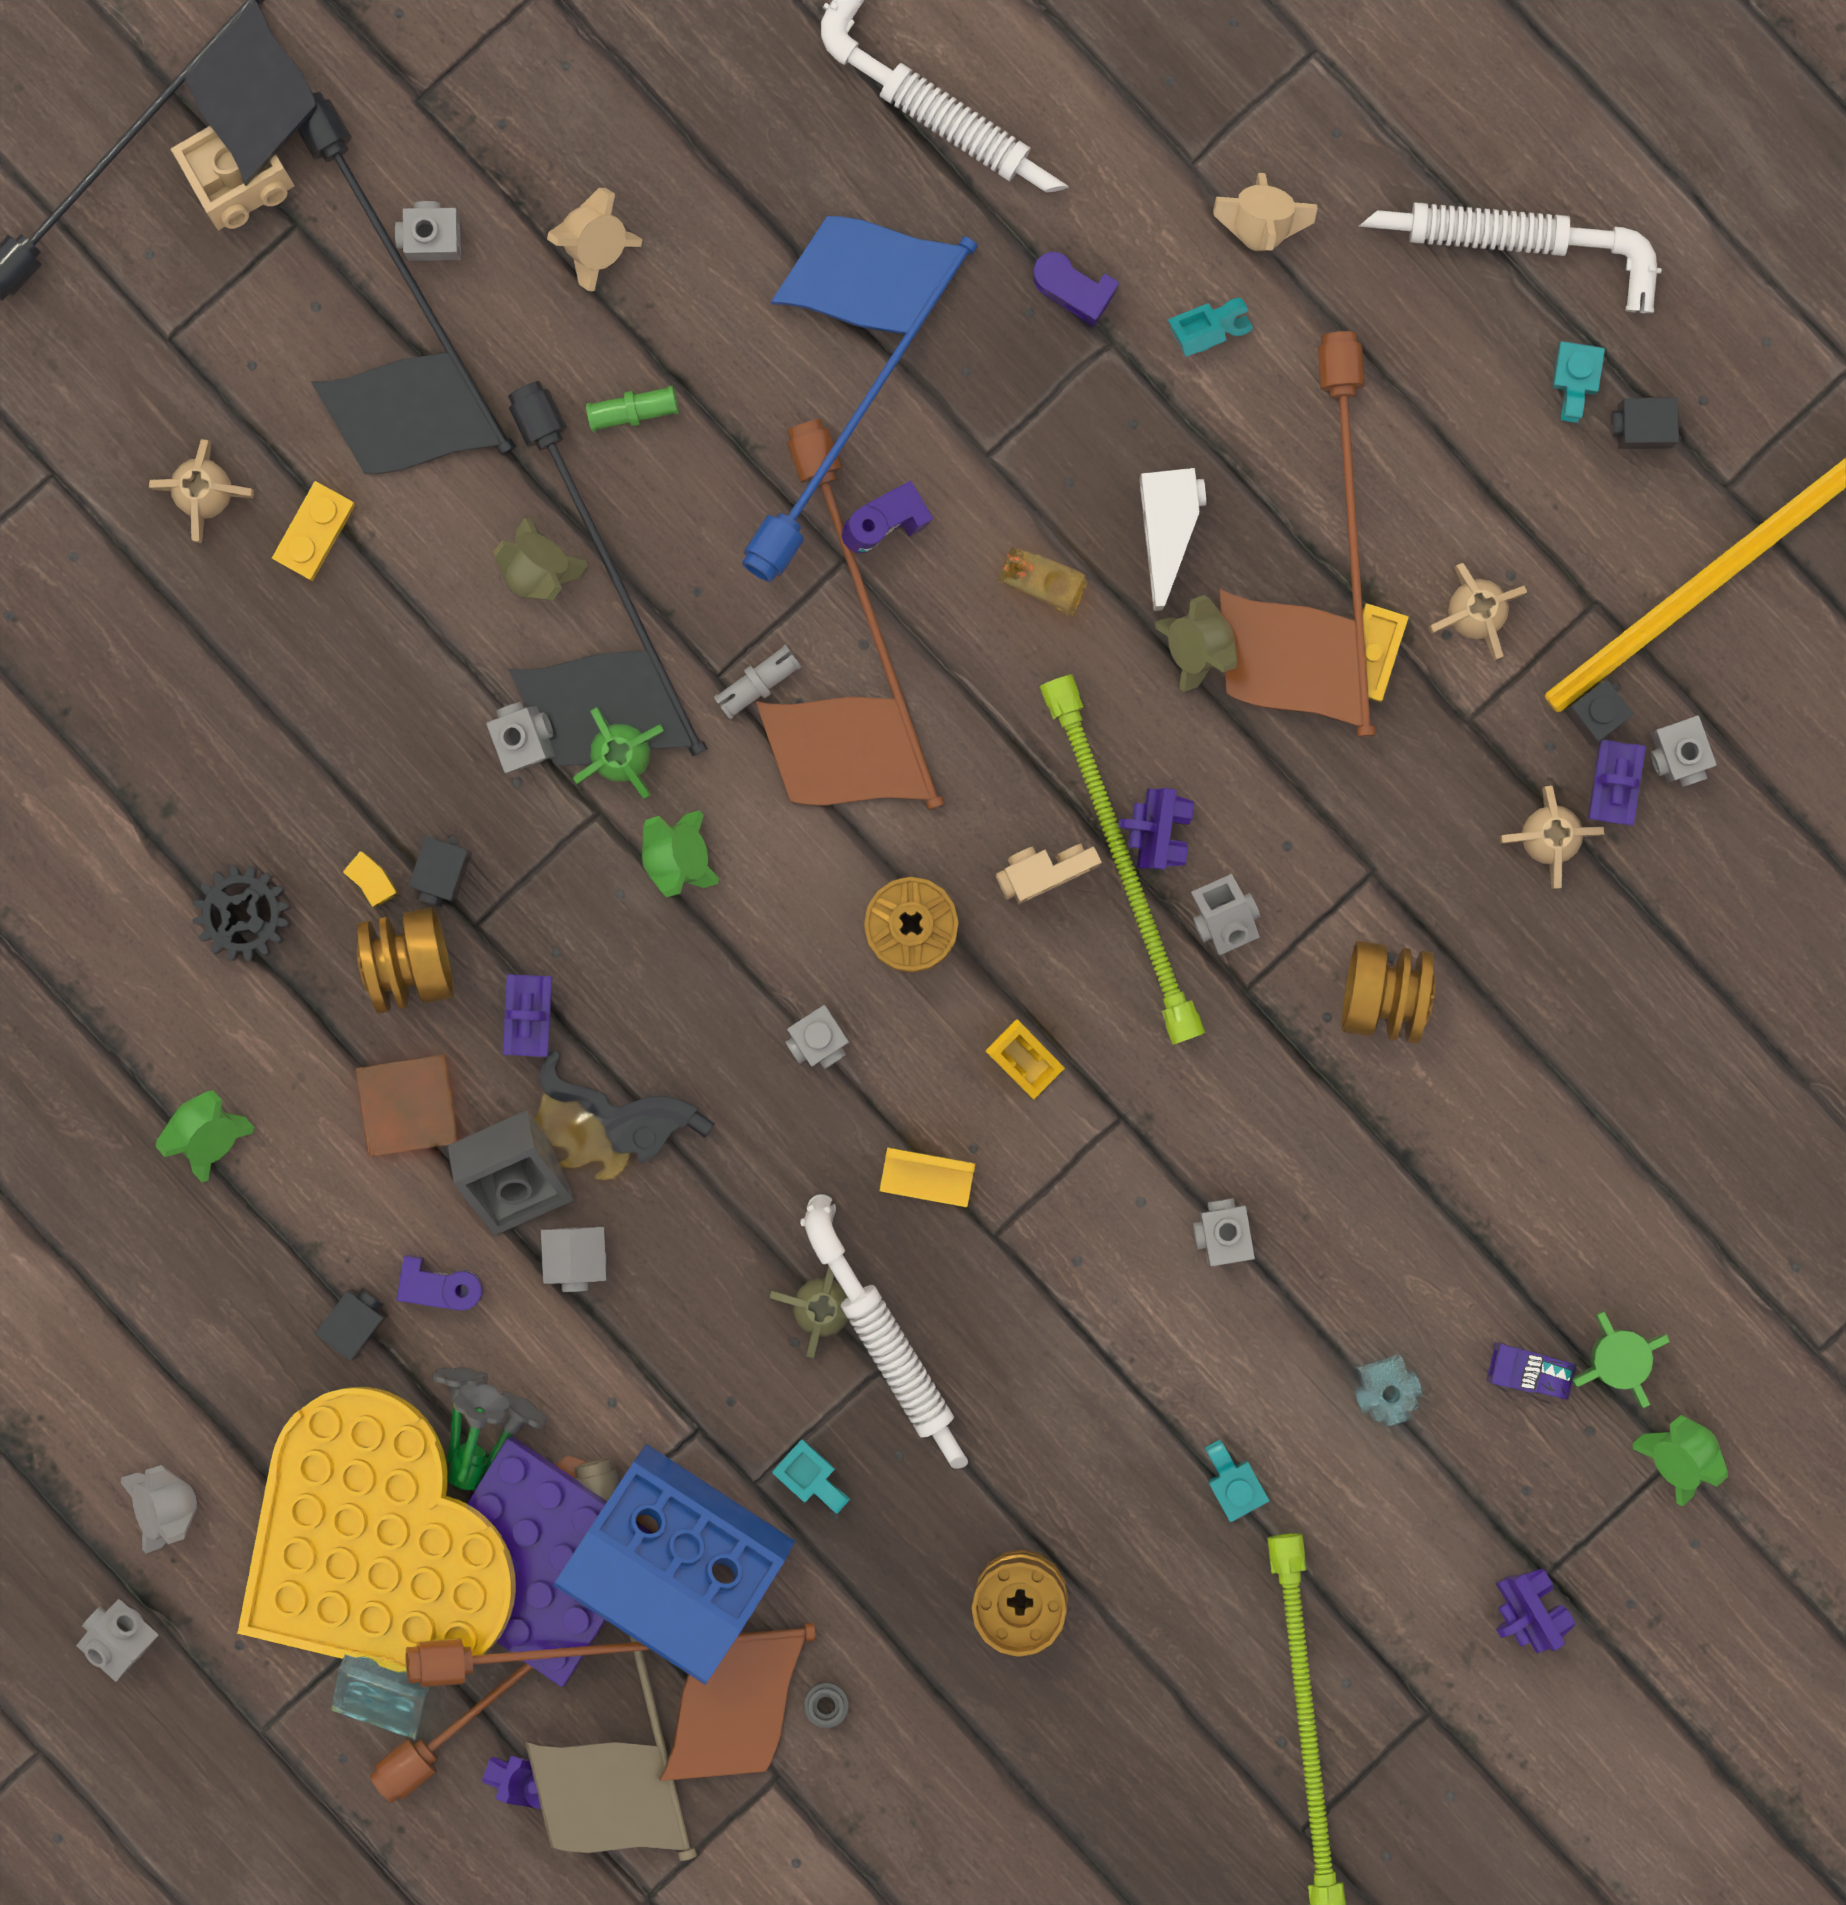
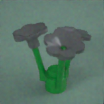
(480, 1405)

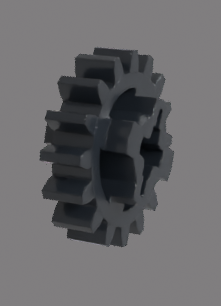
(253, 896)

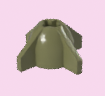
(535, 564)
(1199, 642)
(817, 1308)

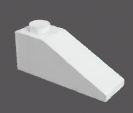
(1169, 516)

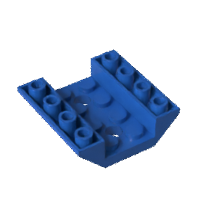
(663, 1581)

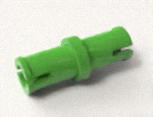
(632, 408)

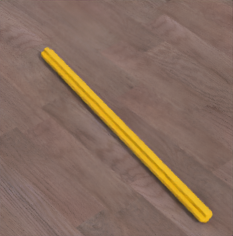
(1698, 588)

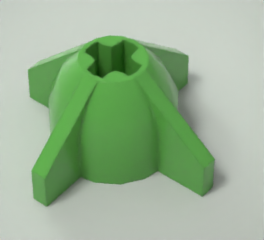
(619, 753)
(676, 854)
(202, 1132)
(1621, 1359)
(1685, 1456)

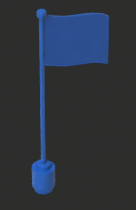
(871, 282)

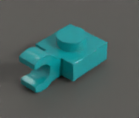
(1206, 327)
(1577, 373)
(807, 1473)
(1236, 1485)

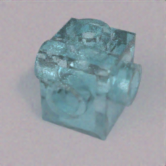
(1375, 1378)

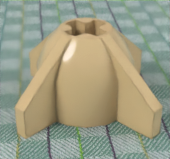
(1263, 215)
(593, 237)
(200, 489)
(1478, 609)
(1552, 835)

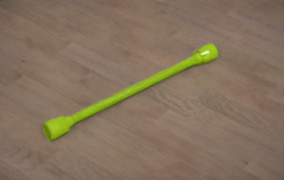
(1064, 703)
(1287, 1560)

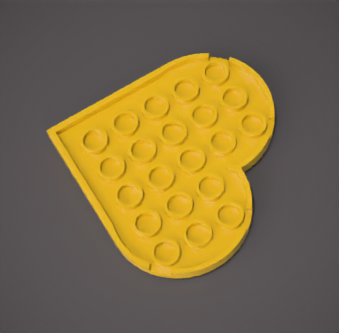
(365, 1544)

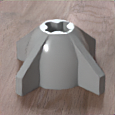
(161, 1506)

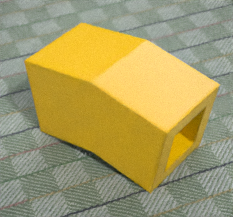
(372, 879)

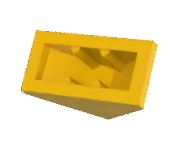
(1024, 1059)

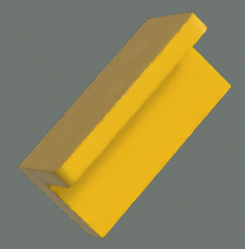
(927, 1177)

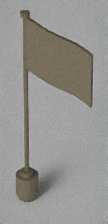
(609, 1791)

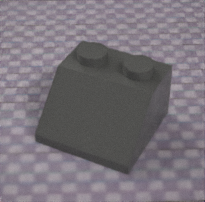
(509, 1173)

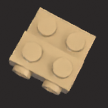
(220, 184)
(1035, 874)

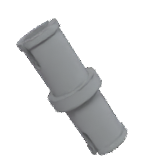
(757, 681)

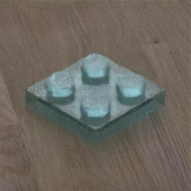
(379, 1696)

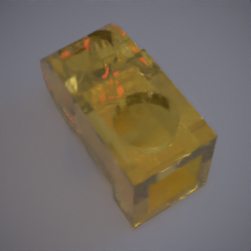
(1043, 580)

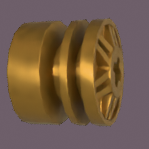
(938, 923)
(404, 960)
(1388, 992)
(1013, 1628)

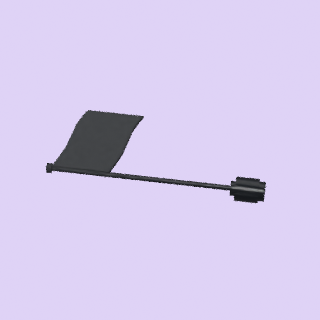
(243, 91)
(413, 405)
(624, 685)

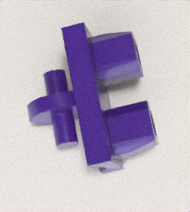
(1616, 782)
(1152, 829)
(527, 1015)
(1526, 1615)
(513, 1781)

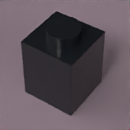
(1645, 423)
(1598, 712)
(439, 871)
(352, 1322)

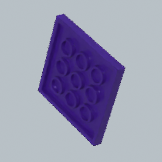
(542, 1522)

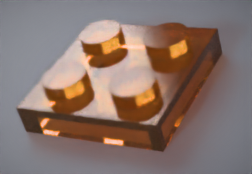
(406, 1105)

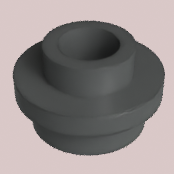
(826, 1719)

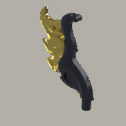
(599, 1131)

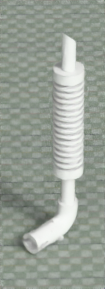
(931, 105)
(1529, 234)
(883, 1337)

